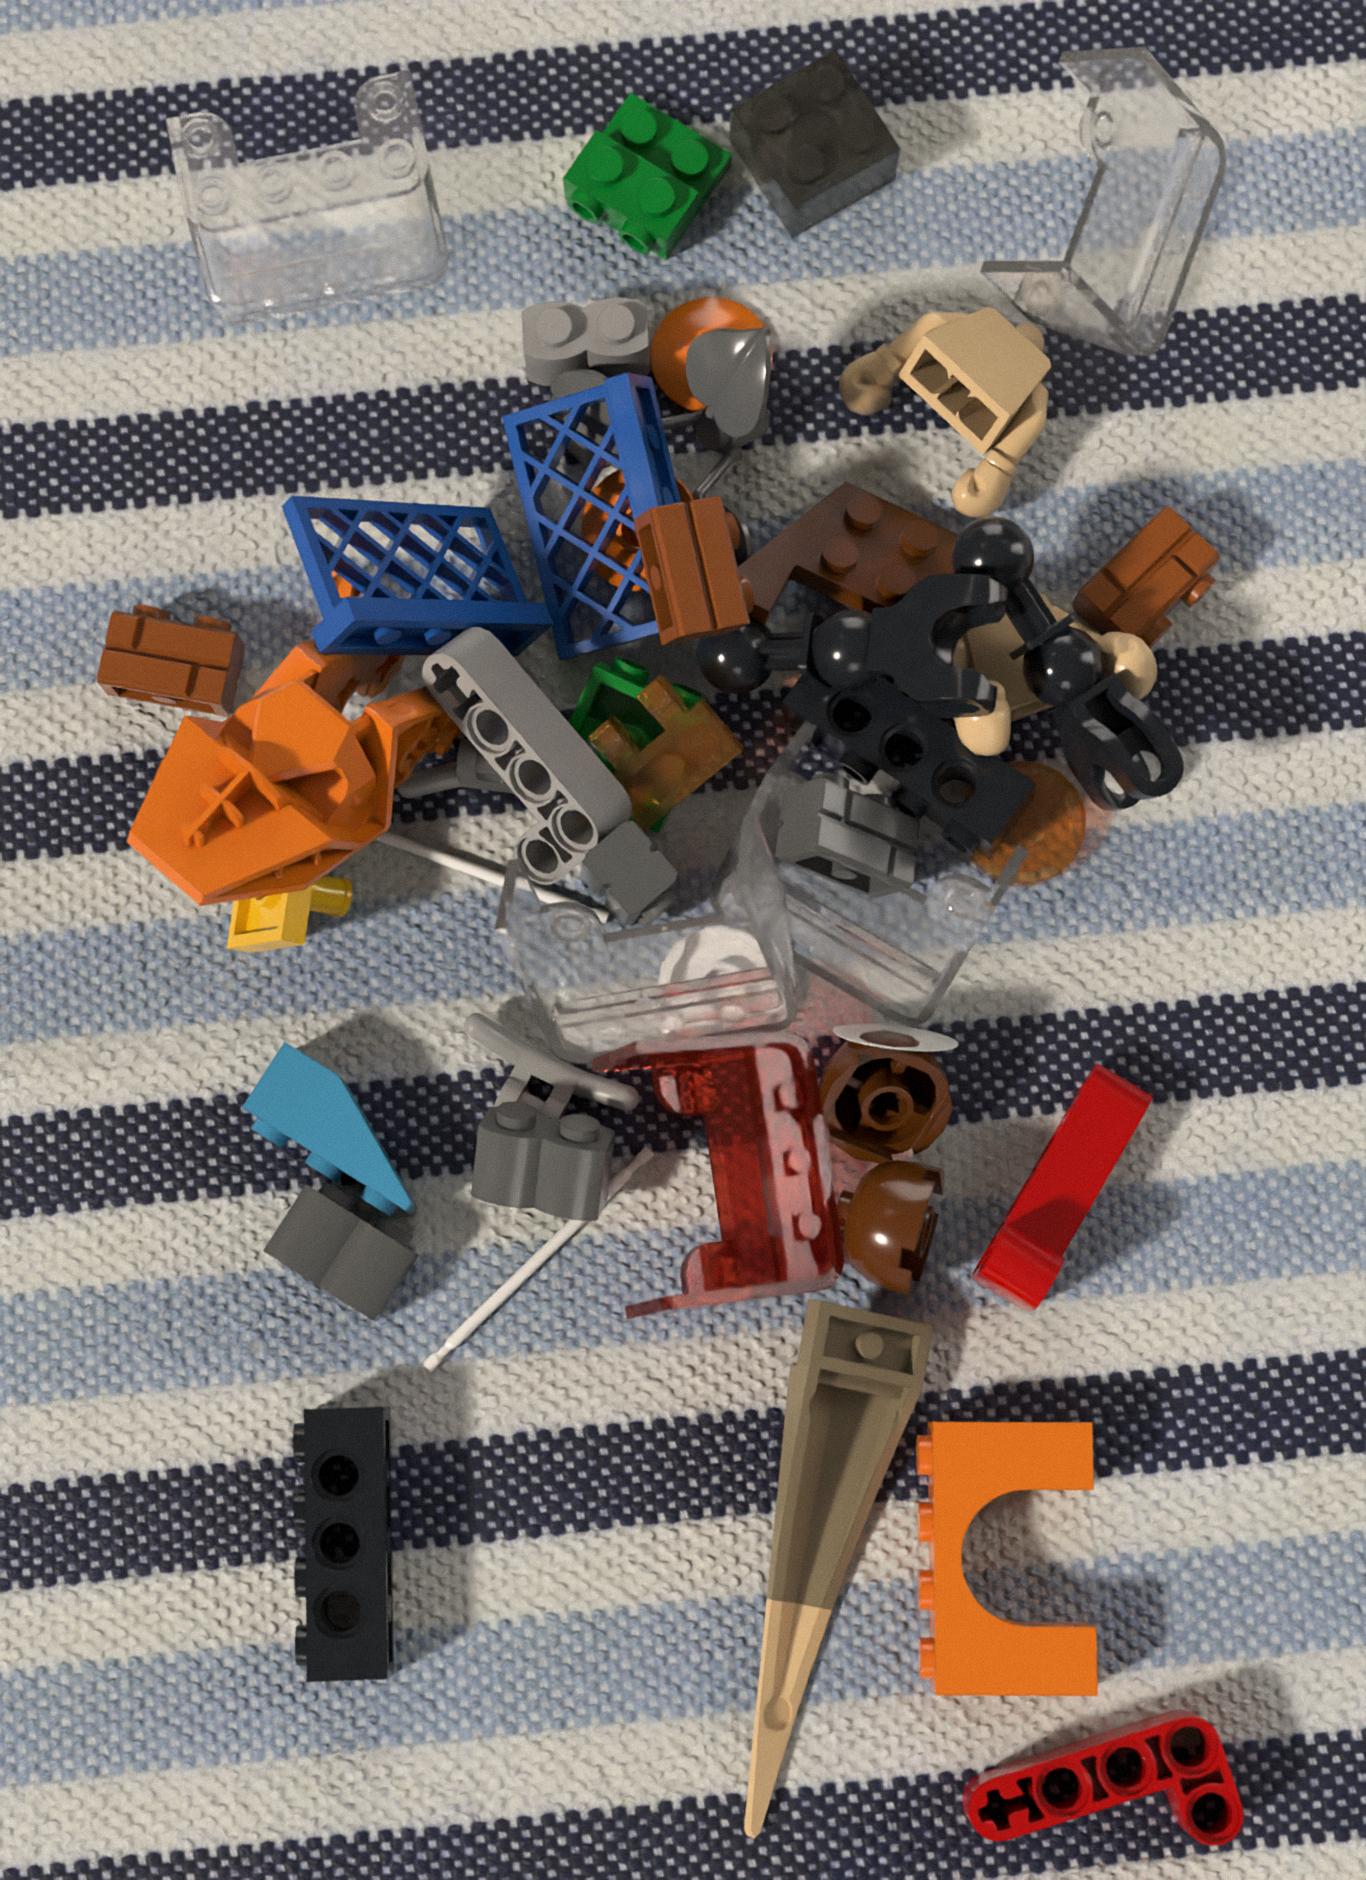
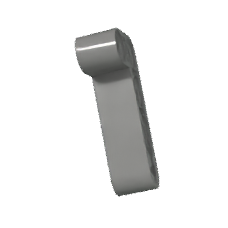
(530, 750)

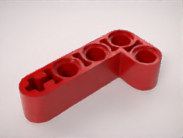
(1061, 1189)
(1095, 1791)

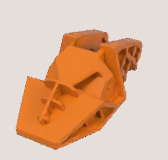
(286, 778)

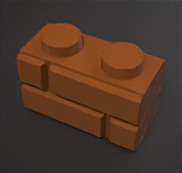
(693, 570)
(1149, 580)
(171, 660)

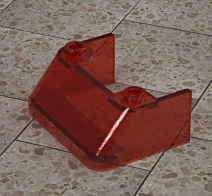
(764, 1162)

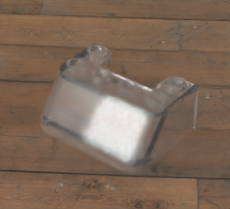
(313, 221)

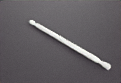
(473, 868)
(529, 1267)

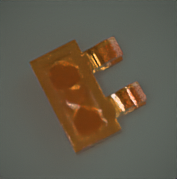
(674, 762)

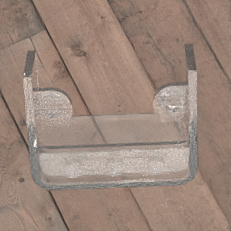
(1142, 213)
(882, 950)
(655, 981)

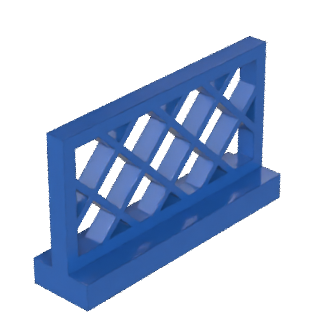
(648, 481)
(427, 620)

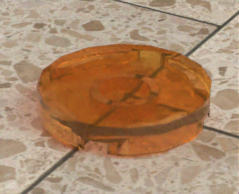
(1048, 829)

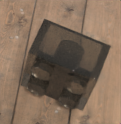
(814, 143)

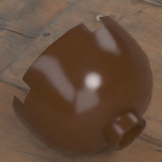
(884, 1097)
(891, 1223)

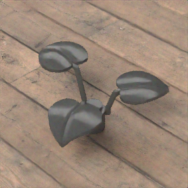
(724, 372)

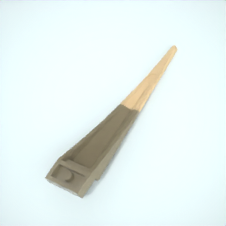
(841, 1428)

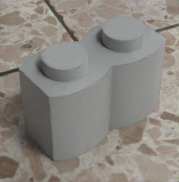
(600, 337)

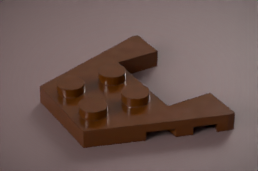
(850, 551)

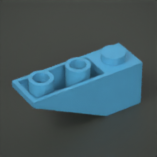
(319, 1112)

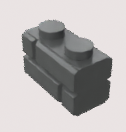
(848, 836)
(630, 876)

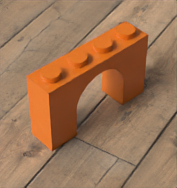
(967, 1645)

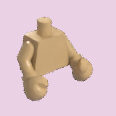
(975, 376)
(988, 651)

